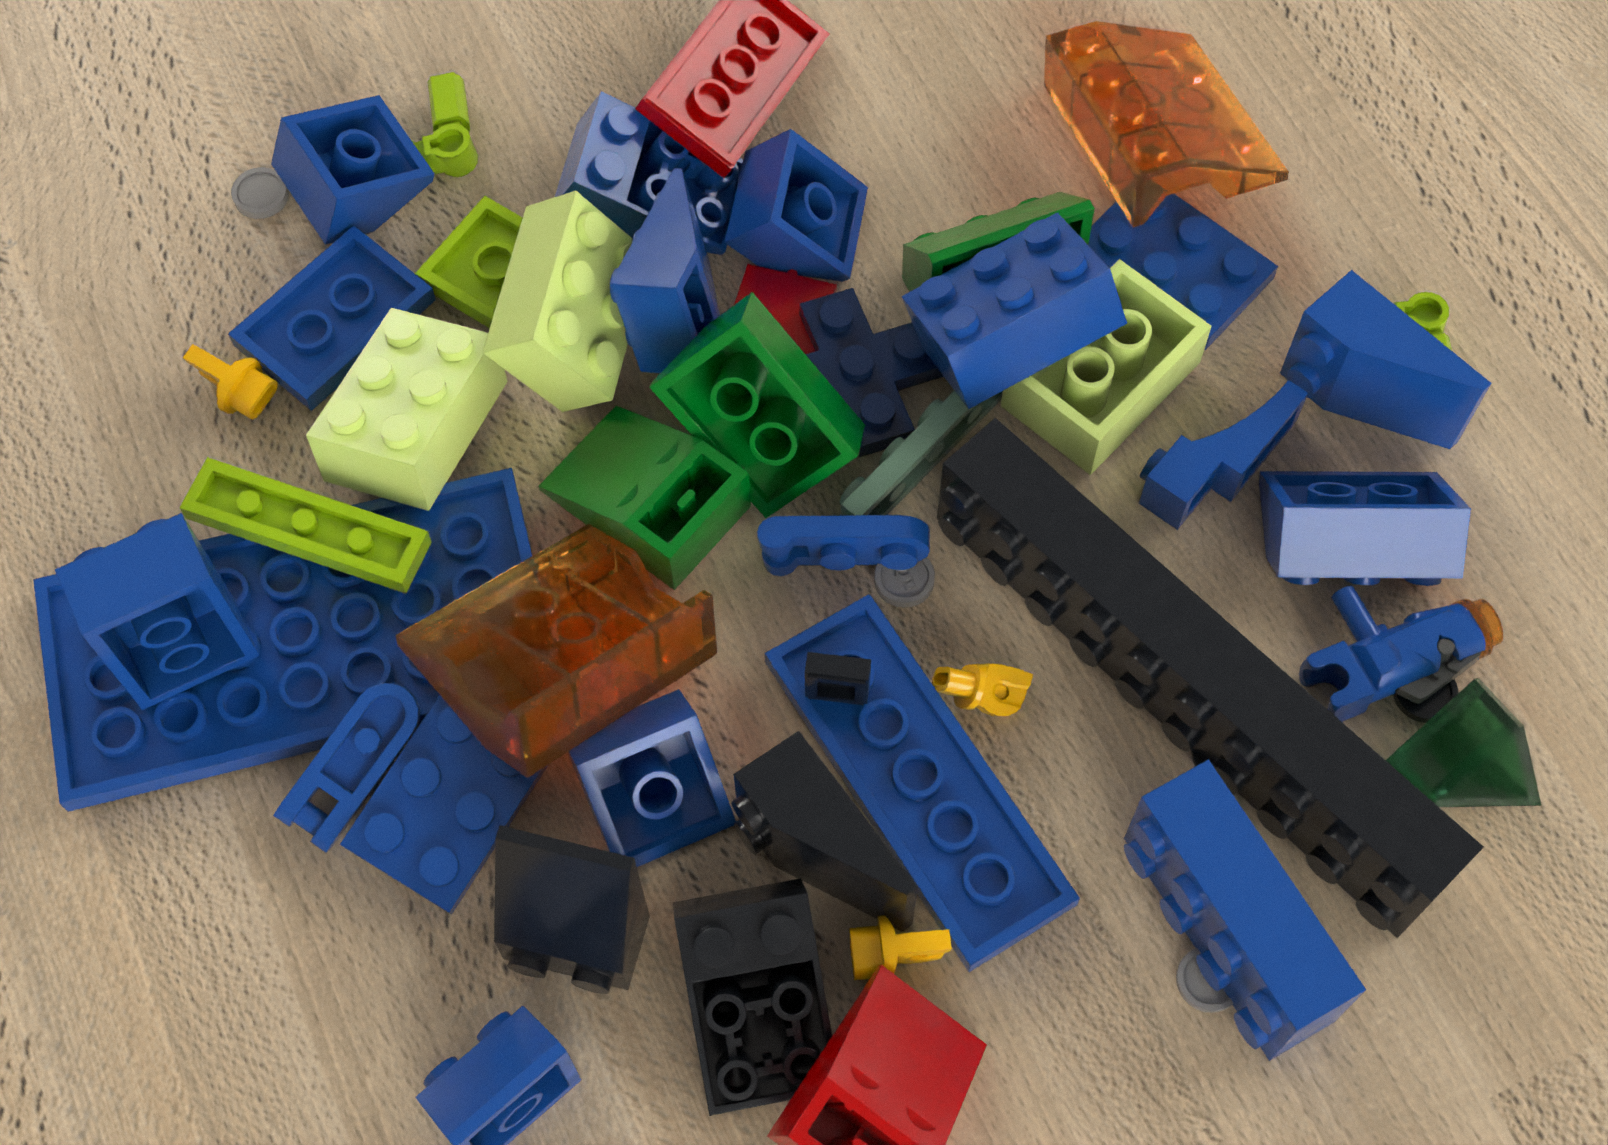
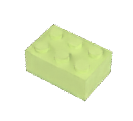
(555, 305)
(1113, 384)
(407, 409)

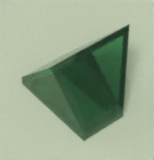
(1470, 754)

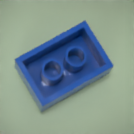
(1015, 309)
(157, 611)

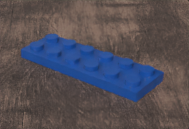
(927, 789)

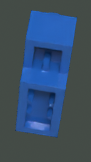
(1219, 462)

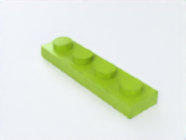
(306, 525)

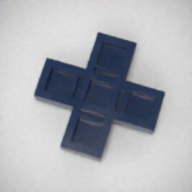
(867, 366)

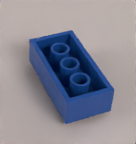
(1239, 911)

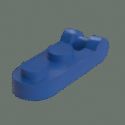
(842, 542)
(352, 761)

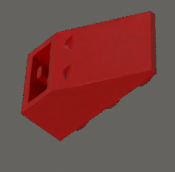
(885, 1075)

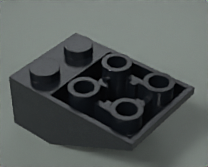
(753, 992)

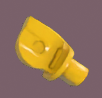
(239, 385)
(989, 687)
(881, 946)

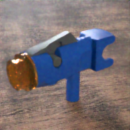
(1401, 660)

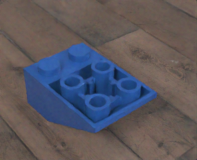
(625, 160)
(665, 280)

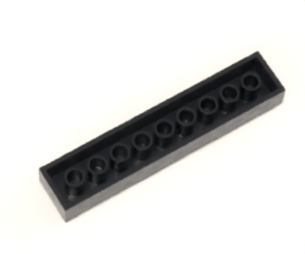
(1202, 680)

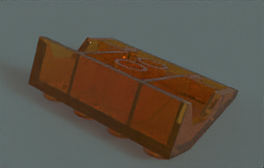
(1154, 115)
(559, 647)

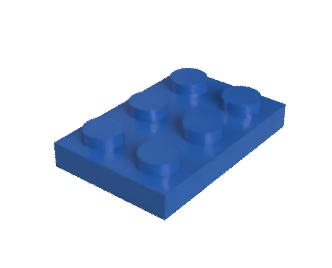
(1186, 259)
(327, 316)
(439, 810)

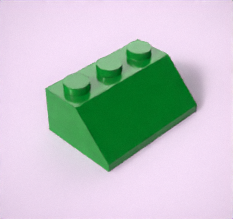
(942, 251)
(761, 404)

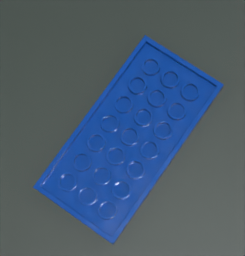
(318, 645)

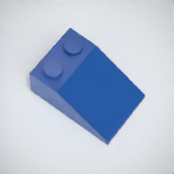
(1381, 366)

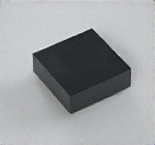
(837, 678)

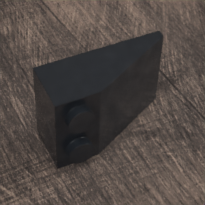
(817, 833)
(567, 910)

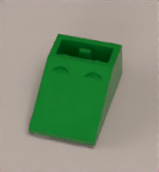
(652, 491)

